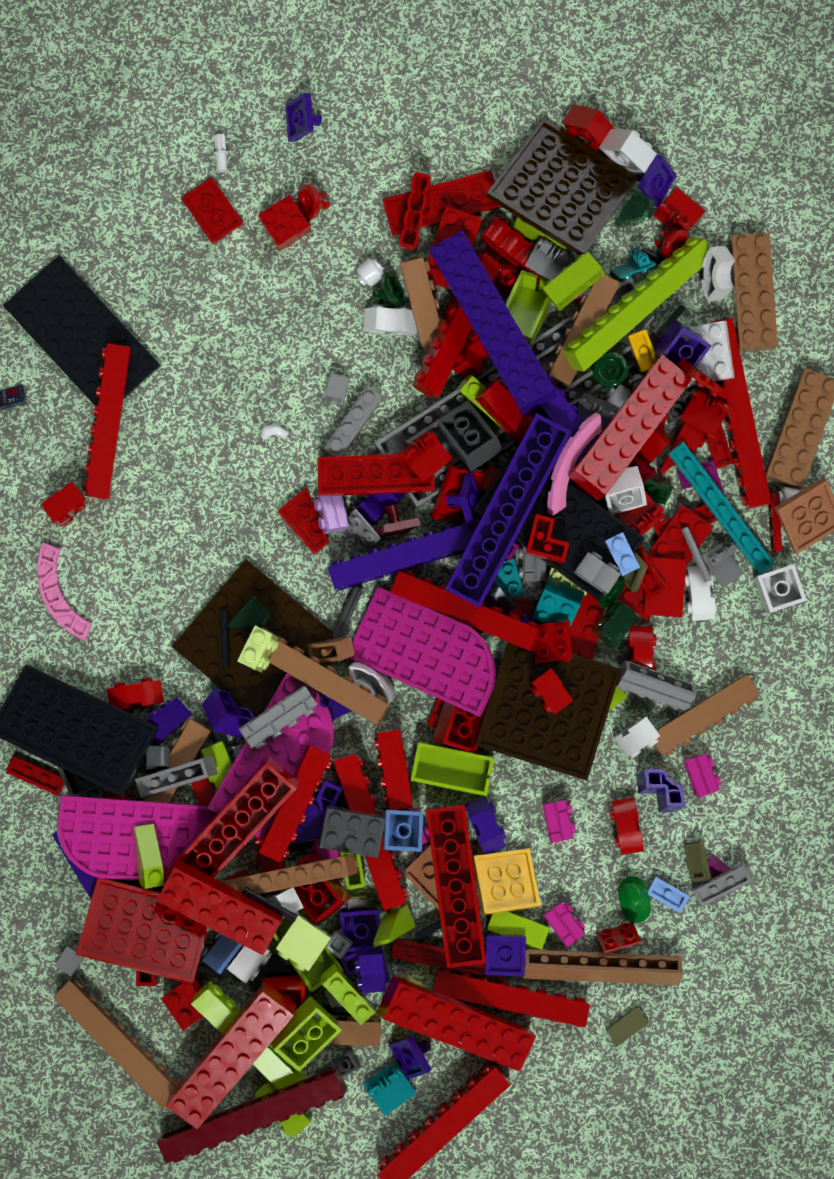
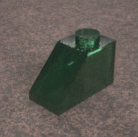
(636, 211)
(251, 615)

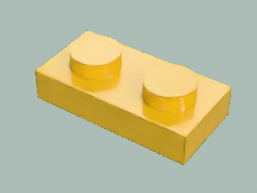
(642, 350)

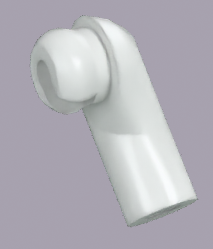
(273, 429)

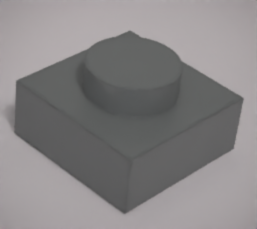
(339, 944)

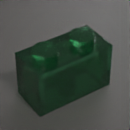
(615, 624)

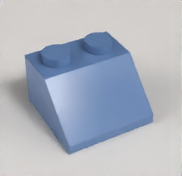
(403, 831)
(221, 954)

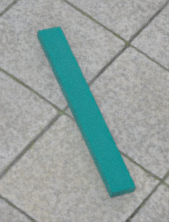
(721, 508)

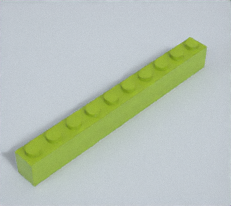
(636, 304)

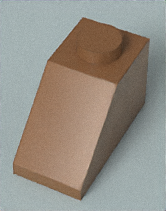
(332, 649)

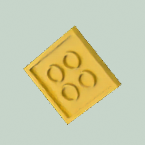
(506, 881)

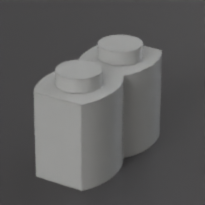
(597, 572)

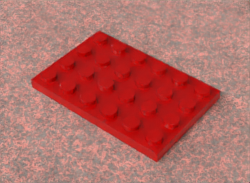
(139, 933)

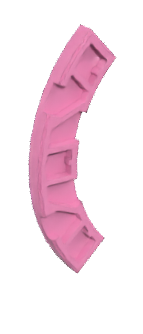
(567, 460)
(53, 596)

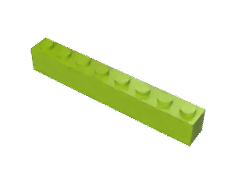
(220, 1012)

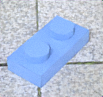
(622, 554)
(668, 894)

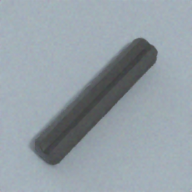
(347, 612)

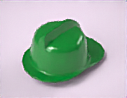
(634, 899)

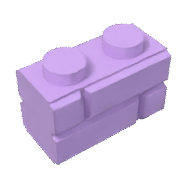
(332, 514)

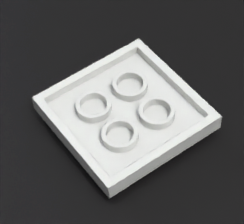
(718, 360)

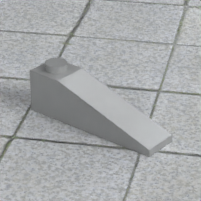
(176, 776)

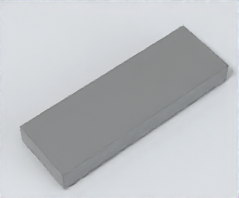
(722, 884)

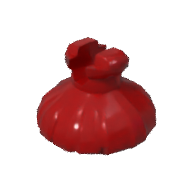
(311, 201)
(671, 242)
(504, 286)

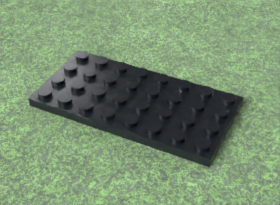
(75, 327)
(580, 524)
(75, 730)

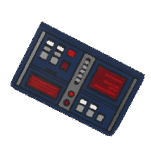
(12, 397)

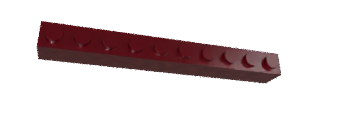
(252, 1115)

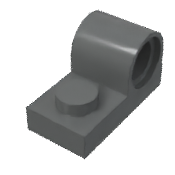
(157, 758)

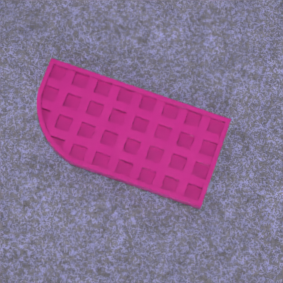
(426, 651)
(285, 749)
(101, 837)

